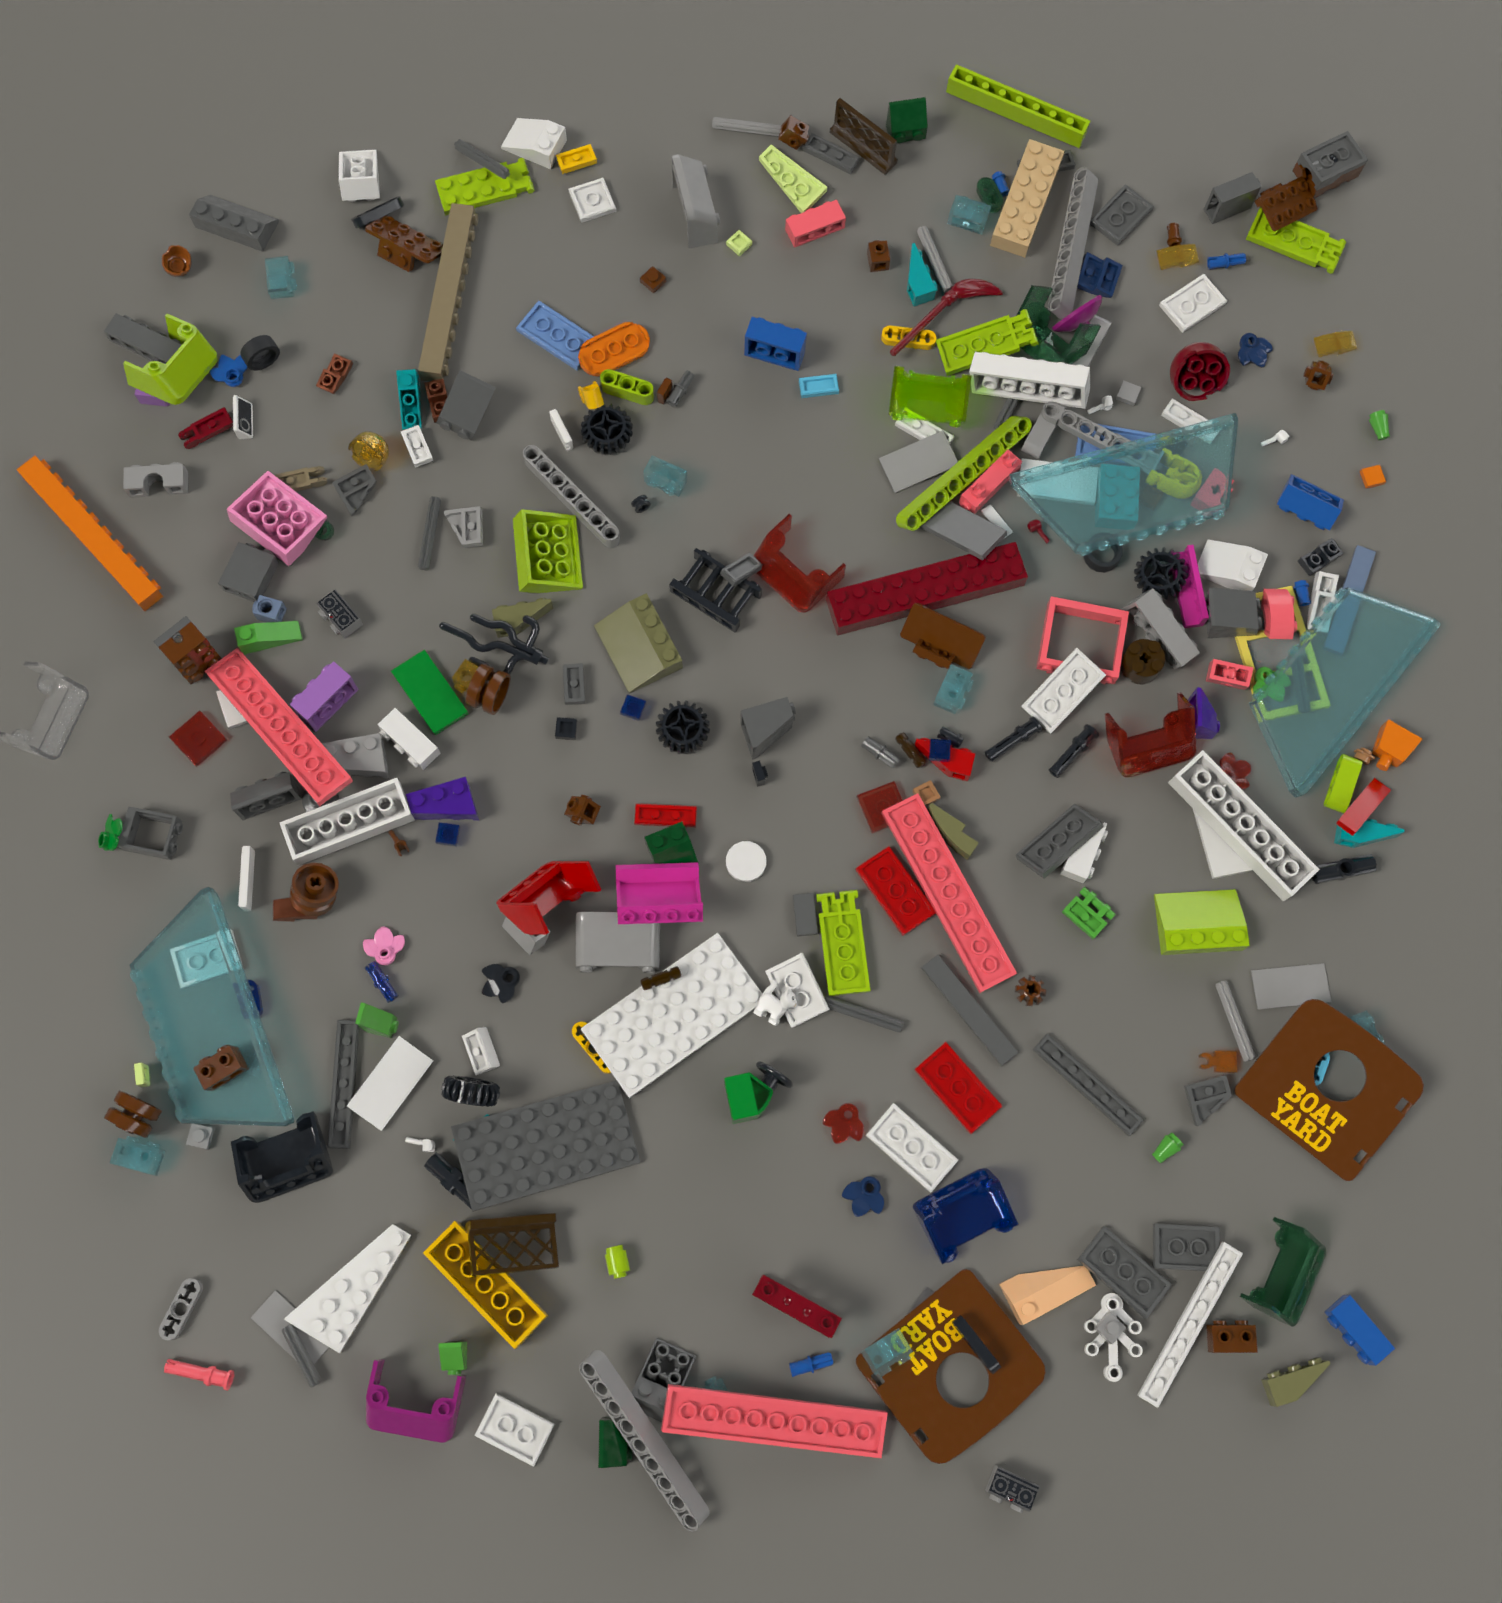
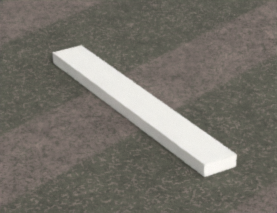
(1190, 1324)

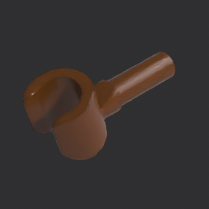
(399, 844)

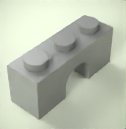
(140, 478)

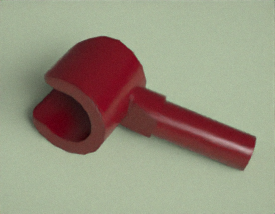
(1035, 525)

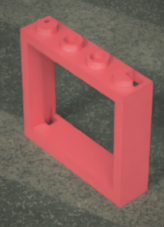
(1086, 611)

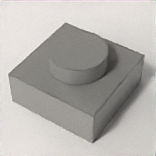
(200, 1136)
(1110, 1328)

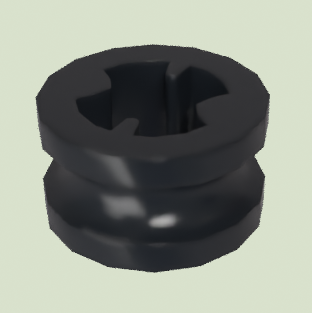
(641, 504)

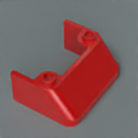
(545, 890)

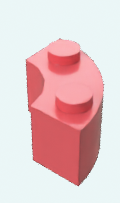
(1278, 614)

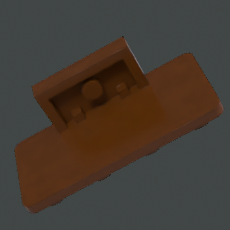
(1286, 203)
(403, 244)
(941, 638)

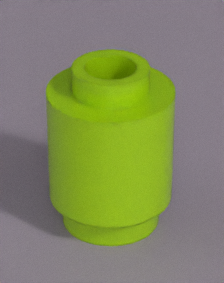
(617, 1261)

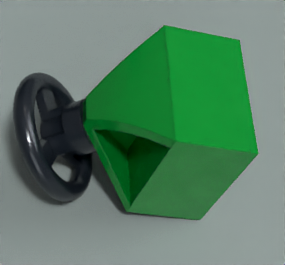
(749, 1095)

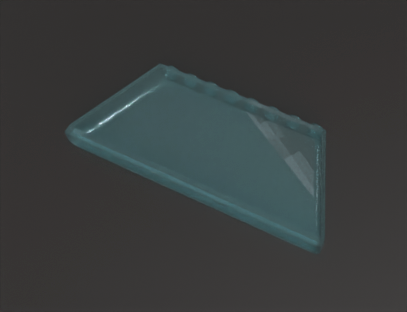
(1135, 486)
(1335, 681)
(196, 1004)

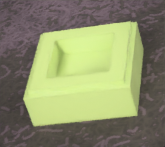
(739, 243)
(142, 1075)

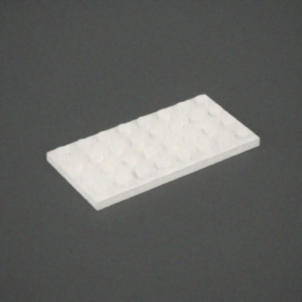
(671, 1021)

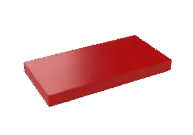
(895, 891)
(958, 1088)

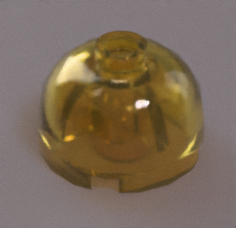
(369, 449)

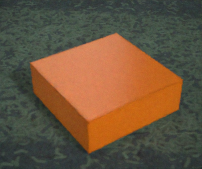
(1372, 476)

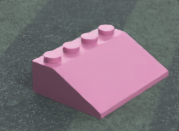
(276, 517)

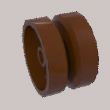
(488, 689)
(314, 889)
(131, 1117)

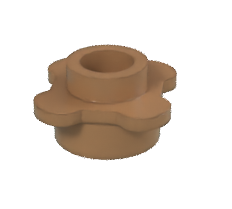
(1364, 755)

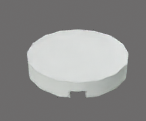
(746, 861)

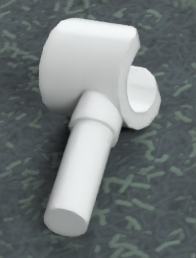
(1106, 405)
(1281, 436)
(428, 1145)

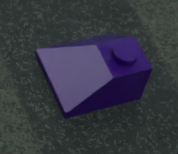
(1205, 716)

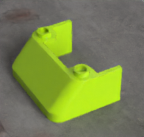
(182, 372)

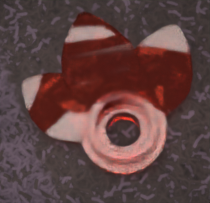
(1236, 770)
(842, 1126)

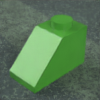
(453, 1357)

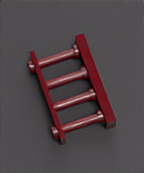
(797, 1306)

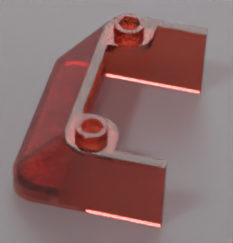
(786, 578)
(1155, 748)

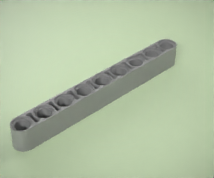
(1073, 243)
(1043, 429)
(644, 1440)

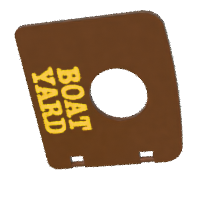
(1285, 1093)
(912, 1388)

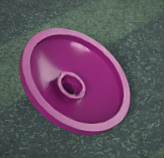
(1080, 315)

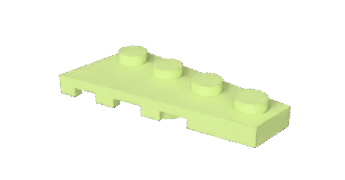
(796, 182)

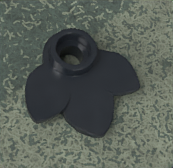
(497, 983)

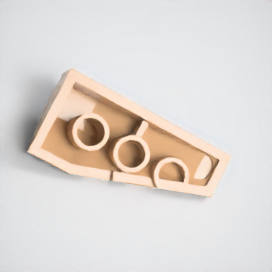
(1042, 1291)

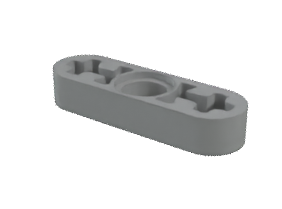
(183, 1291)

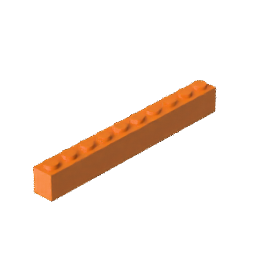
(89, 532)

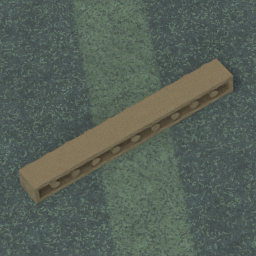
(447, 293)

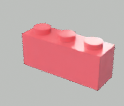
(815, 223)

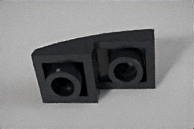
(1320, 557)

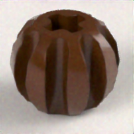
(1024, 989)

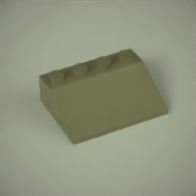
(638, 644)

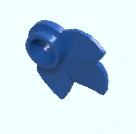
(228, 369)

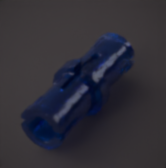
(381, 981)

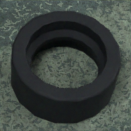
(260, 352)
(1104, 566)

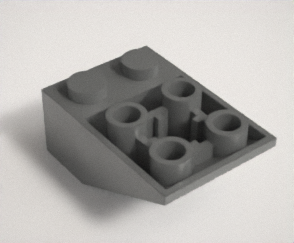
(662, 1367)

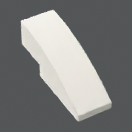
(1322, 593)

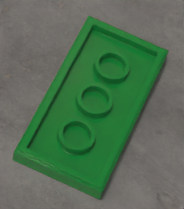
(429, 692)

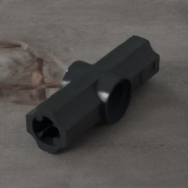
(1354, 866)
(449, 1177)

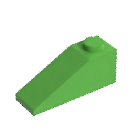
(267, 635)
(376, 1021)

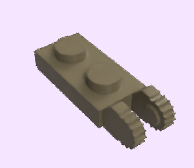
(300, 478)

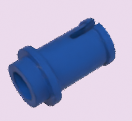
(999, 179)
(1302, 593)

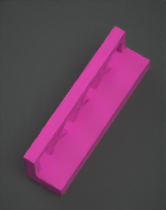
(1191, 598)

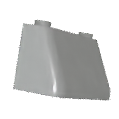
(610, 944)

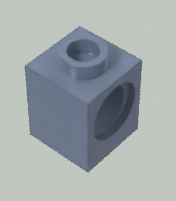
(276, 613)

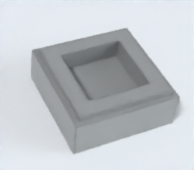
(1128, 393)

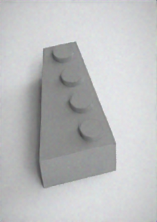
(1161, 626)
(361, 755)

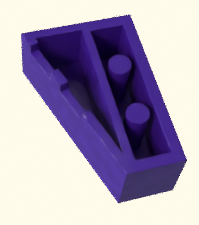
(443, 801)

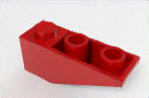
(960, 760)

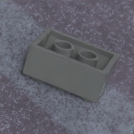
(264, 795)

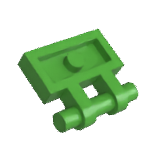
(1084, 916)

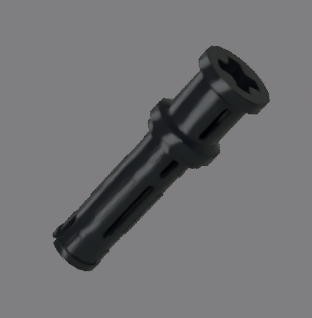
(1020, 734)
(1079, 744)

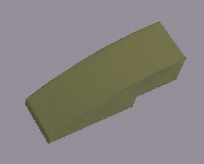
(951, 832)

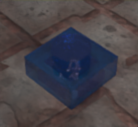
(633, 707)
(939, 750)
(447, 834)

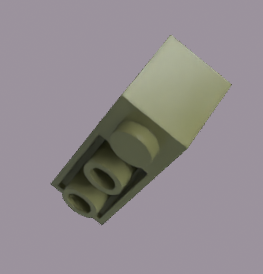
(515, 613)
(1292, 1384)

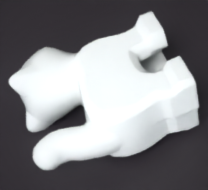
(773, 1005)

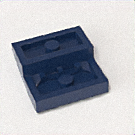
(1098, 275)

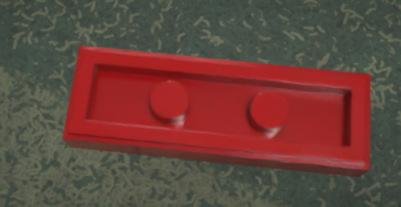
(665, 815)

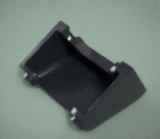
(282, 1161)

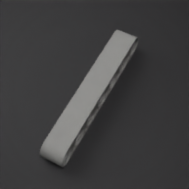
(568, 488)

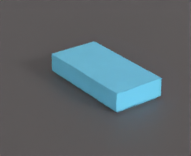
(818, 386)

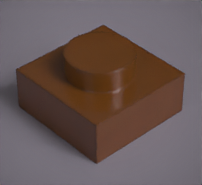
(653, 279)

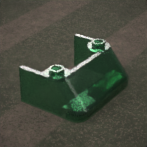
(1051, 346)
(1291, 1274)

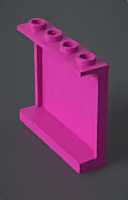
(658, 893)

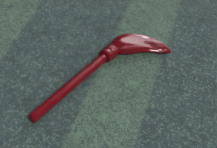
(960, 290)

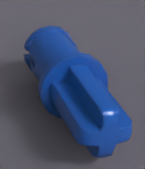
(1225, 260)
(811, 1364)

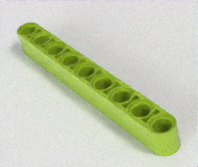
(1014, 428)

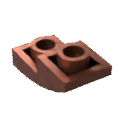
(335, 374)
(437, 396)
(285, 911)

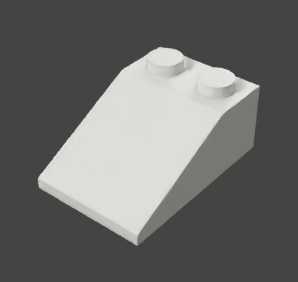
(536, 140)
(359, 175)
(1231, 565)

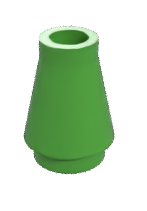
(1380, 424)
(1168, 1147)

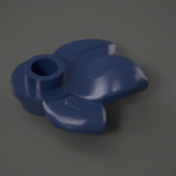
(1256, 352)
(862, 1199)

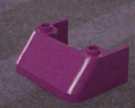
(435, 1427)

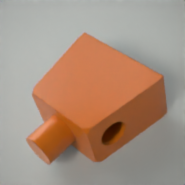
(1393, 745)

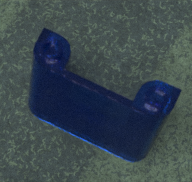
(964, 1212)

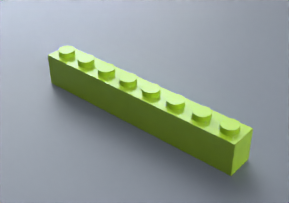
(1017, 106)

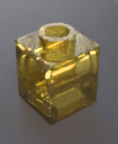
(465, 669)

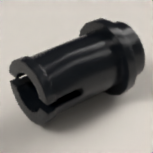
(956, 739)

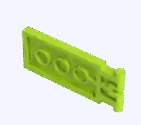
(484, 187)
(1298, 242)
(995, 337)
(843, 944)

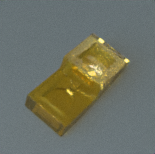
(1177, 255)
(1335, 342)

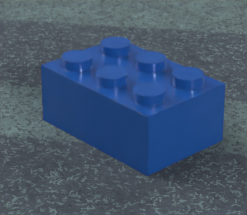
(775, 343)

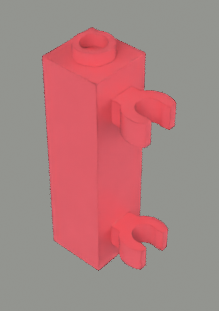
(990, 482)

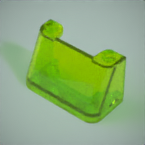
(929, 397)

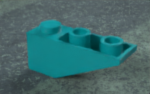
(919, 284)
(409, 398)
(1367, 834)

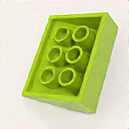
(547, 552)
(1200, 922)

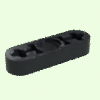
(377, 212)
(976, 1344)

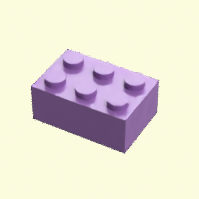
(324, 696)

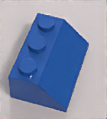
(1310, 502)

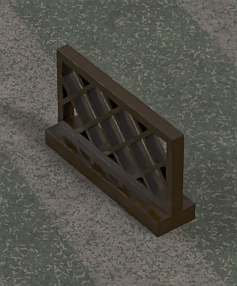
(864, 145)
(512, 1224)

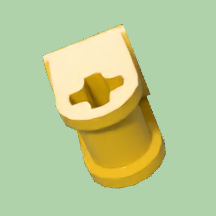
(591, 396)

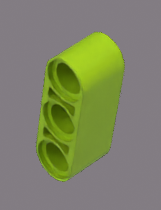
(621, 380)
(1343, 783)

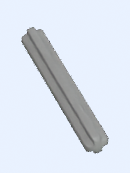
(746, 126)
(934, 258)
(1235, 1021)

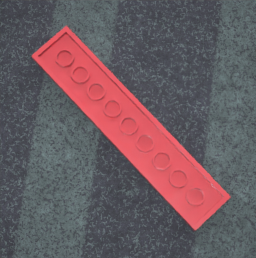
(279, 726)
(949, 893)
(774, 1421)

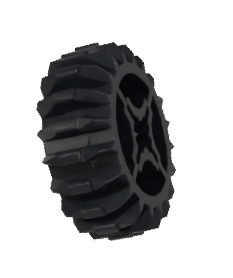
(592, 430)
(1174, 563)
(675, 729)
(470, 1091)

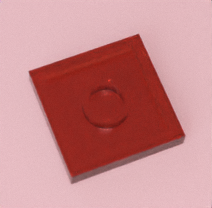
(198, 738)
(876, 801)

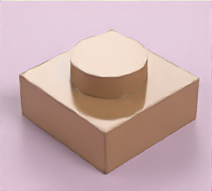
(927, 793)

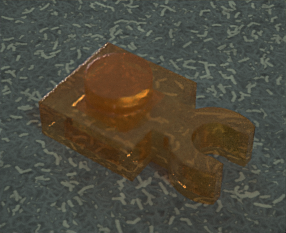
(1221, 1060)

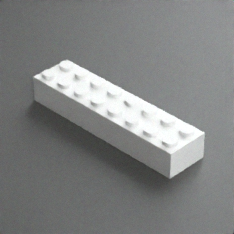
(1243, 826)

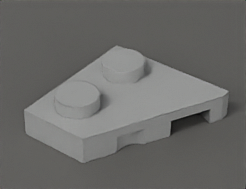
(467, 525)

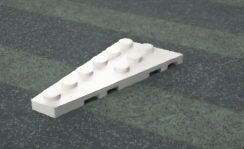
(342, 1301)

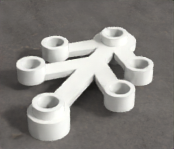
(1123, 1338)

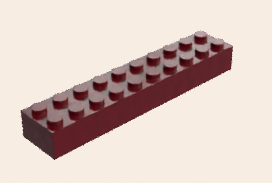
(930, 585)

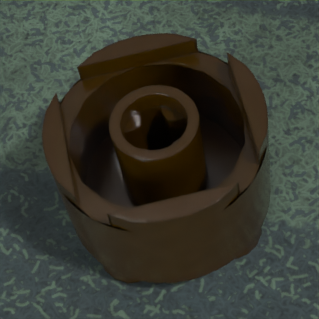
(1134, 657)

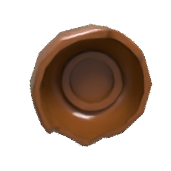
(176, 261)

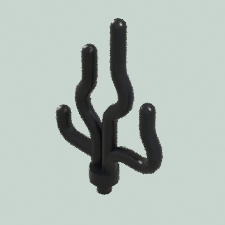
(522, 651)

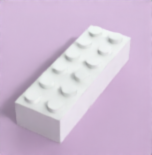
(1030, 379)
(346, 821)

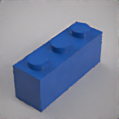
(1359, 1330)

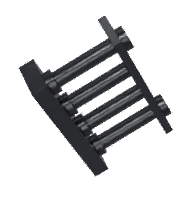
(714, 608)

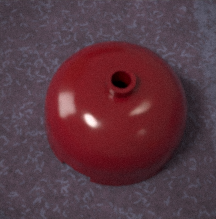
(1201, 365)

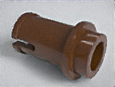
(1173, 235)

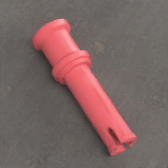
(209, 1375)

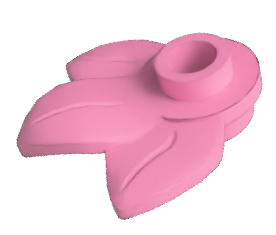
(383, 943)

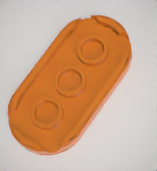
(614, 348)

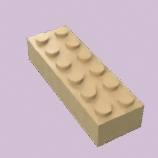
(1027, 198)

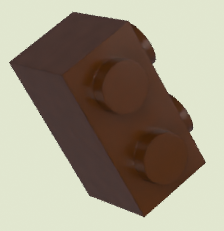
(220, 1068)
(1231, 1338)

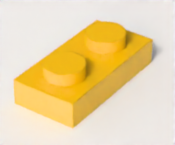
(576, 159)

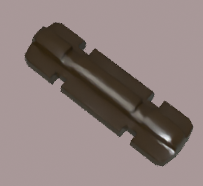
(910, 750)
(661, 978)

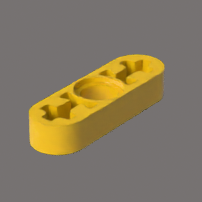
(895, 330)
(580, 1039)

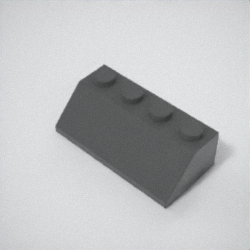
(233, 222)

